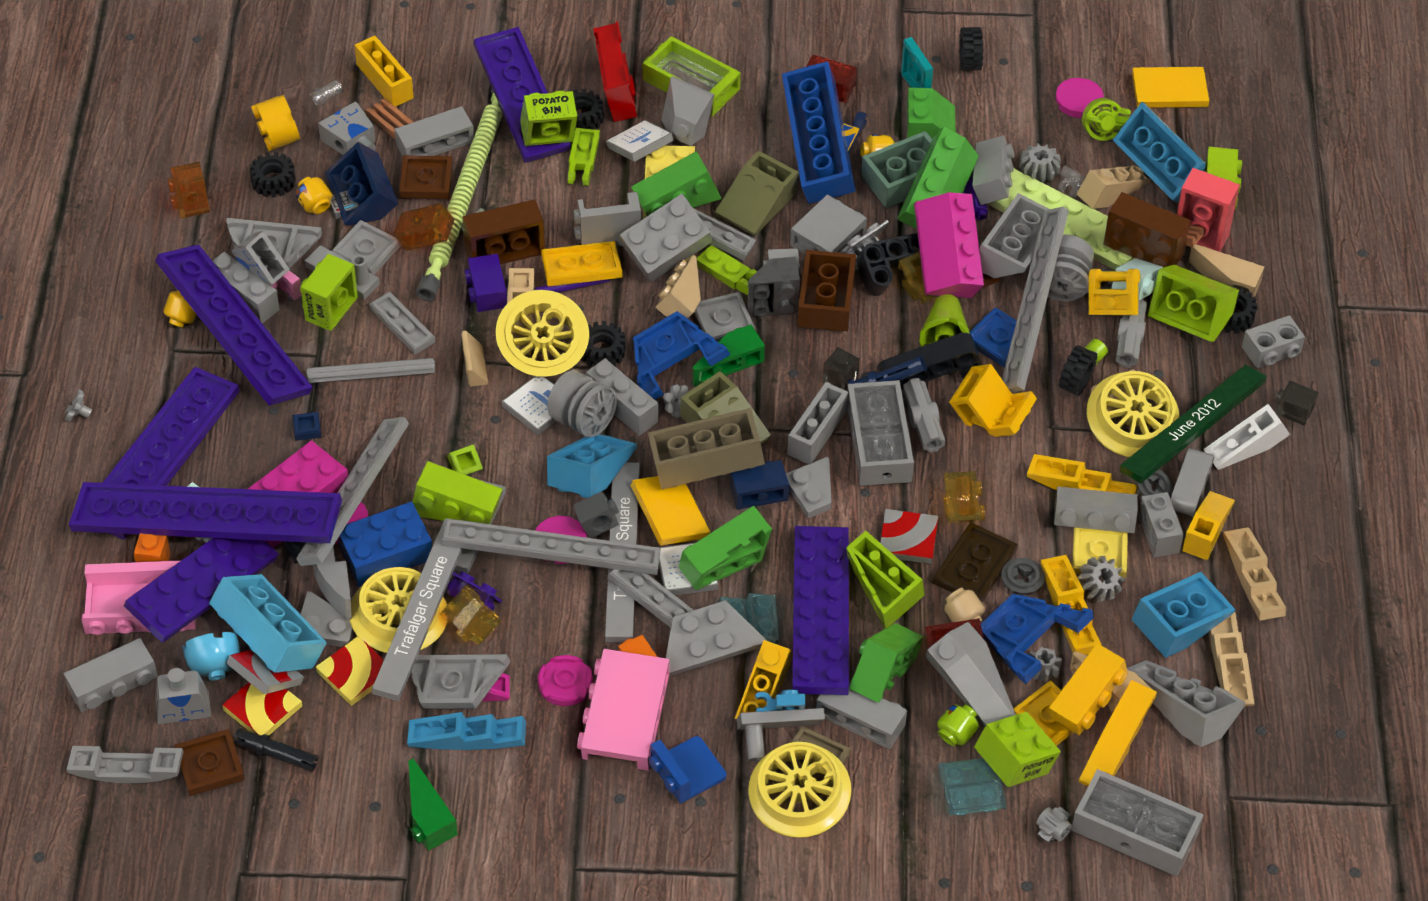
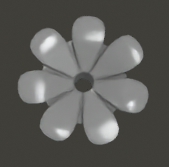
(672, 399)
(77, 407)

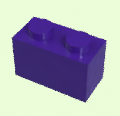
(487, 283)

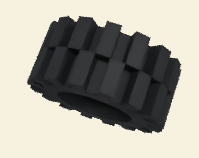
(971, 48)
(592, 103)
(275, 184)
(1245, 318)
(607, 334)
(1078, 370)

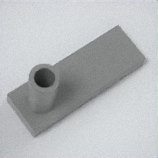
(365, 281)
(755, 721)

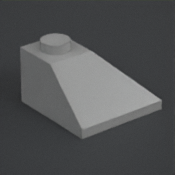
(686, 111)

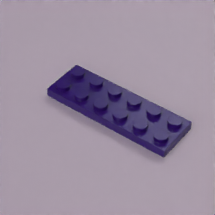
(511, 78)
(188, 586)

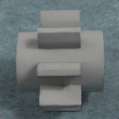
(1049, 664)
(1054, 824)

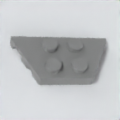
(288, 239)
(708, 637)
(456, 679)

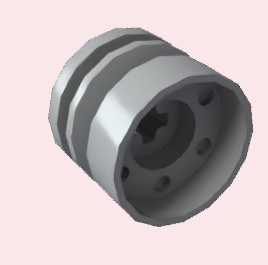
(1071, 269)
(582, 403)

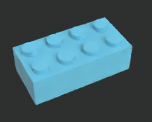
(267, 623)

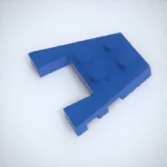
(669, 343)
(1020, 623)

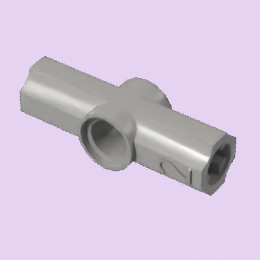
(1131, 336)
(923, 415)

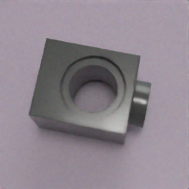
(597, 514)

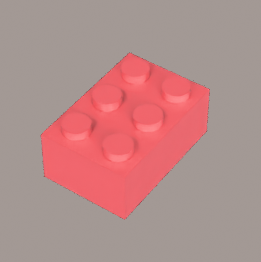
(1210, 205)

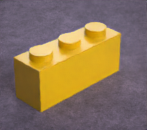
(384, 71)
(1089, 689)

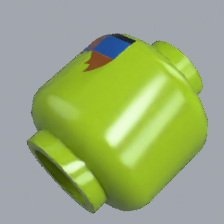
(957, 725)

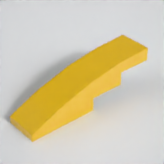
(1073, 474)
(1066, 589)
(1119, 731)

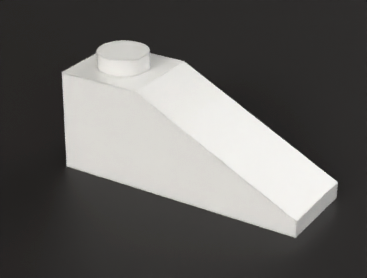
(1248, 438)

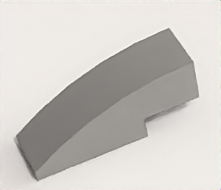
(334, 583)

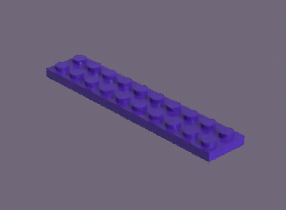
(206, 512)

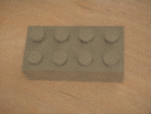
(706, 448)

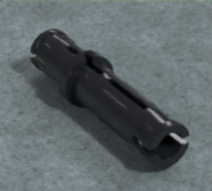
(266, 746)

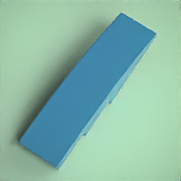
(463, 733)

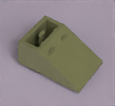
(758, 193)
(715, 398)

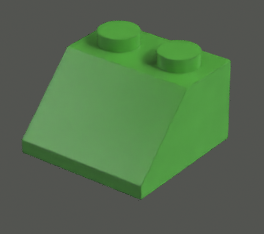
(928, 112)

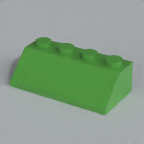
(943, 170)

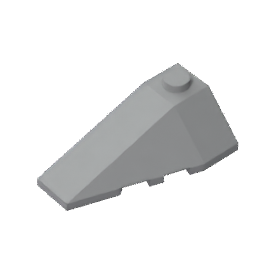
(971, 672)
(1192, 709)

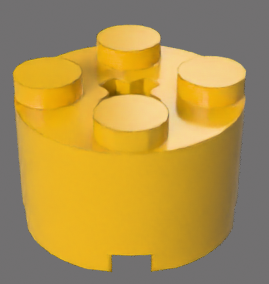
(275, 122)

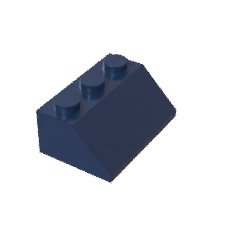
(367, 185)

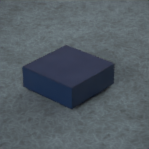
(306, 426)

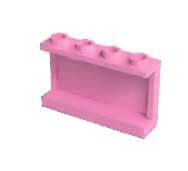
(109, 589)
(624, 706)

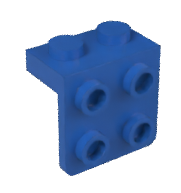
(686, 767)

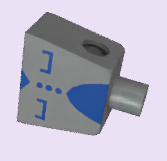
(347, 128)
(258, 255)
(181, 697)

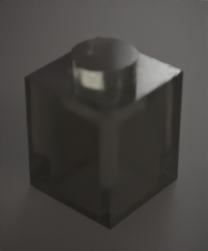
(840, 368)
(1296, 402)

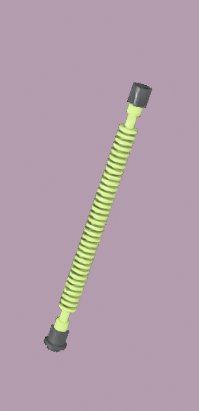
(462, 197)

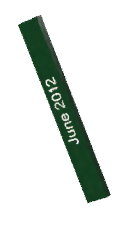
(1192, 424)

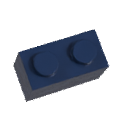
(760, 485)

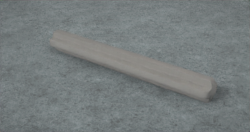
(370, 370)

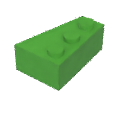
(682, 177)
(726, 549)
(883, 658)

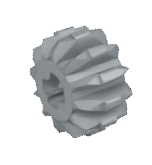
(1040, 162)
(1111, 579)

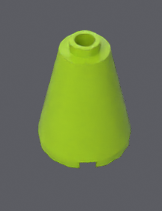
(943, 320)

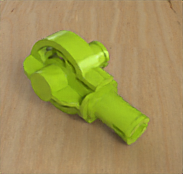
(1106, 122)

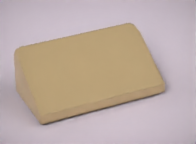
(474, 360)

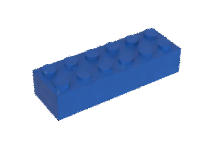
(818, 132)

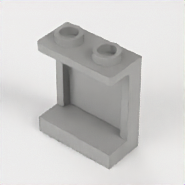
(606, 223)
(827, 227)

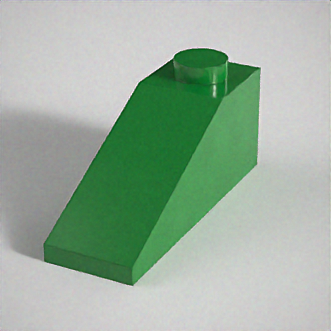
(745, 351)
(430, 816)

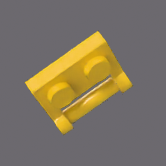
(1113, 300)

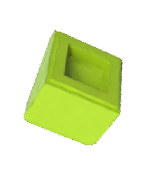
(465, 460)

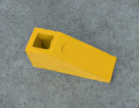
(1207, 525)
(766, 676)

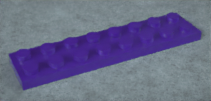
(233, 324)
(175, 431)
(821, 611)

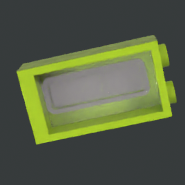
(694, 67)

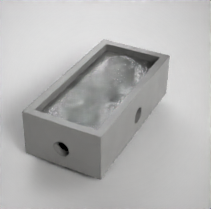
(880, 433)
(1137, 822)

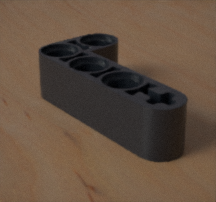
(884, 261)
(940, 357)

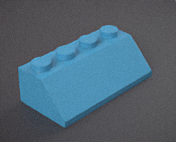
(1158, 150)

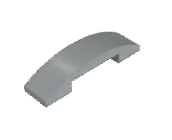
(124, 767)

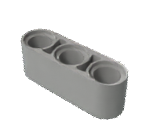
(1191, 481)

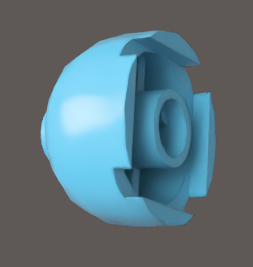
(210, 654)

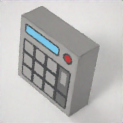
(348, 204)

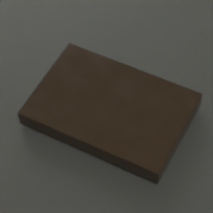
(975, 561)

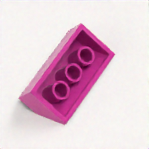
(949, 245)

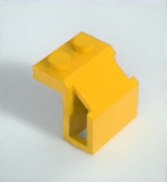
(989, 403)

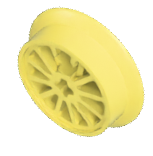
(553, 305)
(1132, 408)
(378, 630)
(810, 821)

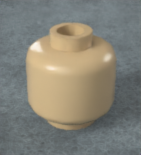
(963, 606)

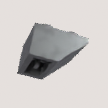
(774, 288)

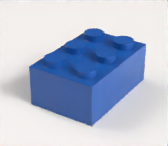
(385, 542)

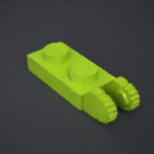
(583, 154)
(725, 268)

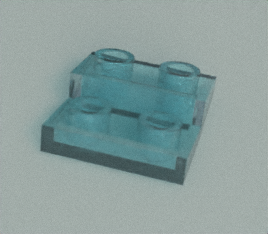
(759, 612)
(971, 787)

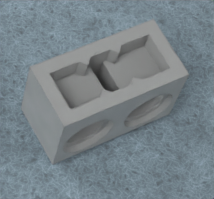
(1273, 342)
(1160, 524)

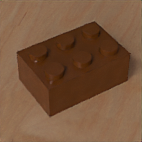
(509, 231)
(1146, 231)
(826, 290)

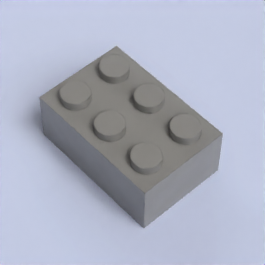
(665, 238)

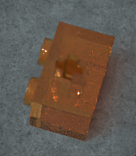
(189, 190)
(424, 226)

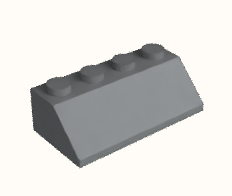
(1013, 239)

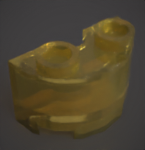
(914, 278)
(962, 496)
(470, 616)

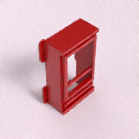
(615, 73)

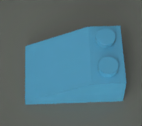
(588, 464)
(1181, 613)

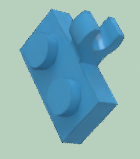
(786, 701)

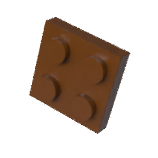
(426, 177)
(210, 762)

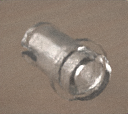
(322, 95)

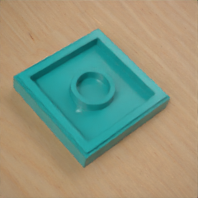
(915, 66)

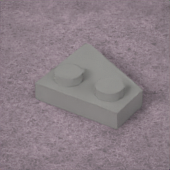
(811, 487)
(326, 620)

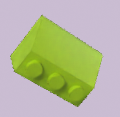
(1192, 302)

